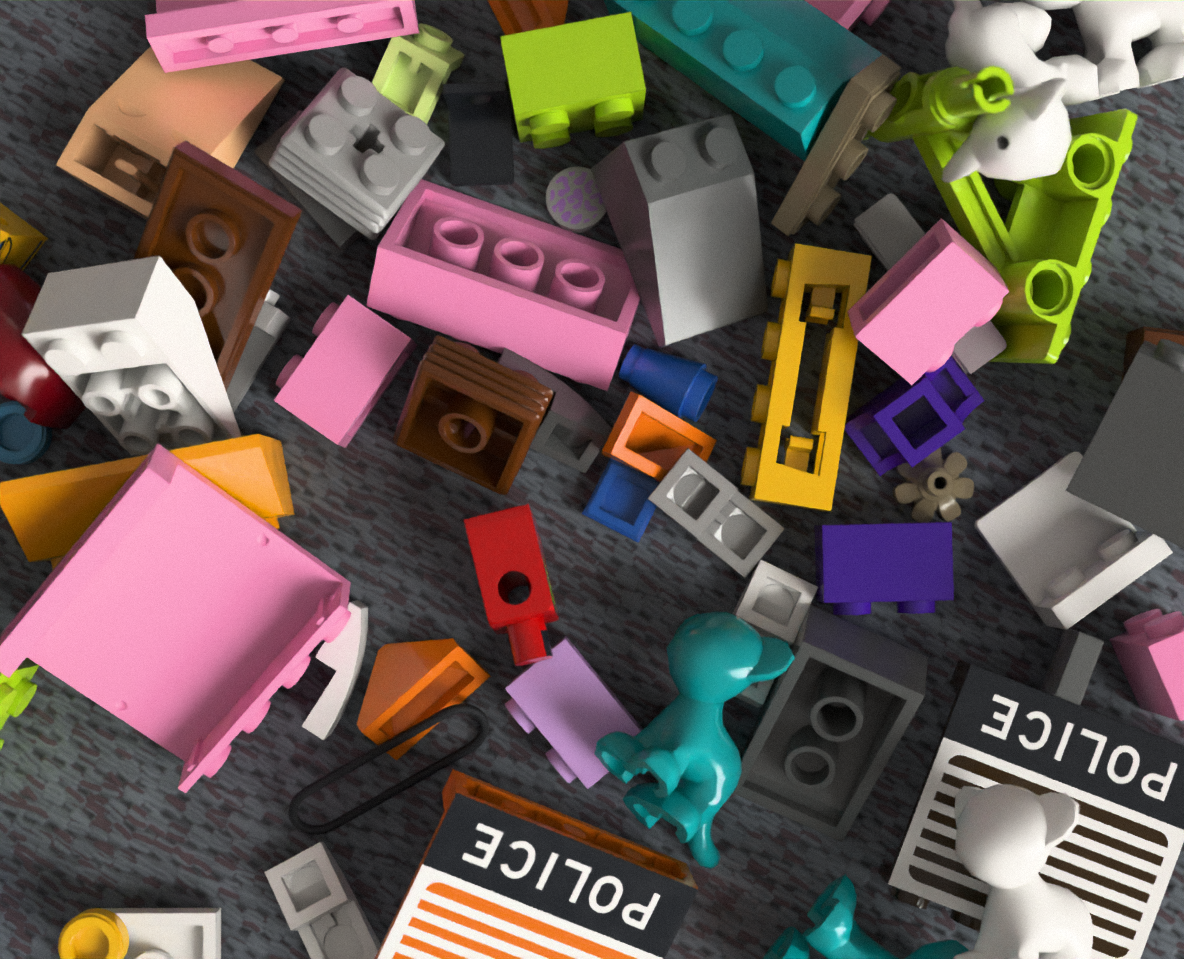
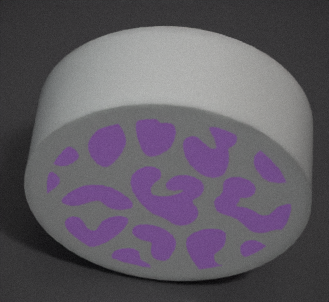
(575, 200)

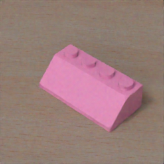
(506, 283)

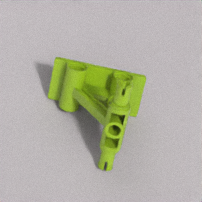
(1052, 218)

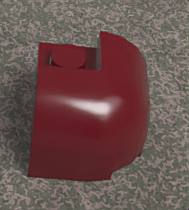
(23, 370)

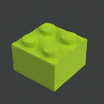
(575, 79)

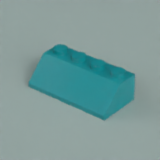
(761, 58)

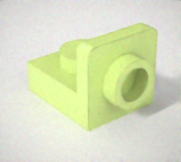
(416, 70)

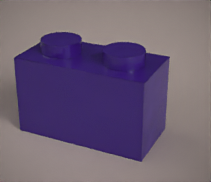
(884, 564)

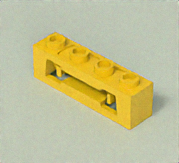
(822, 274)

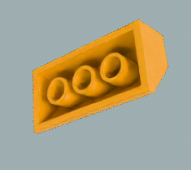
(58, 507)

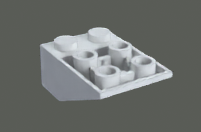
(133, 353)

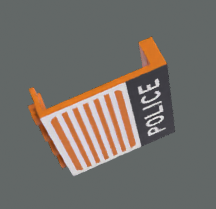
(534, 886)

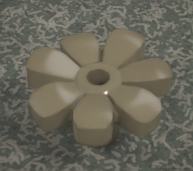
(922, 491)

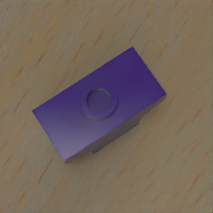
(914, 419)

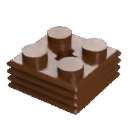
(471, 414)

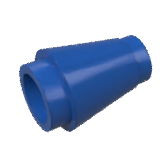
(669, 381)

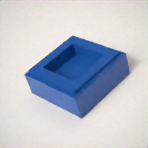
(622, 500)

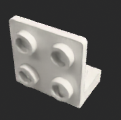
(1065, 549)

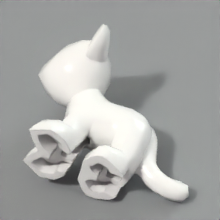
(1107, 36)
(1034, 130)
(1005, 842)

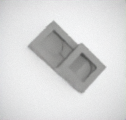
(715, 513)

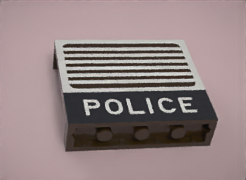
(1118, 774)

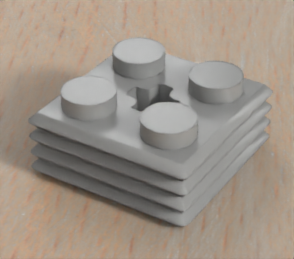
(356, 152)

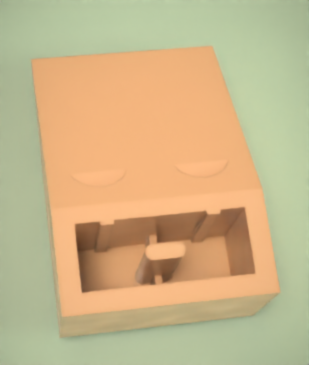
(147, 112)

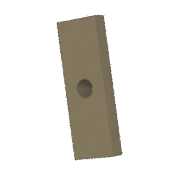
(839, 146)

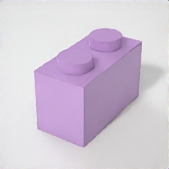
(570, 710)

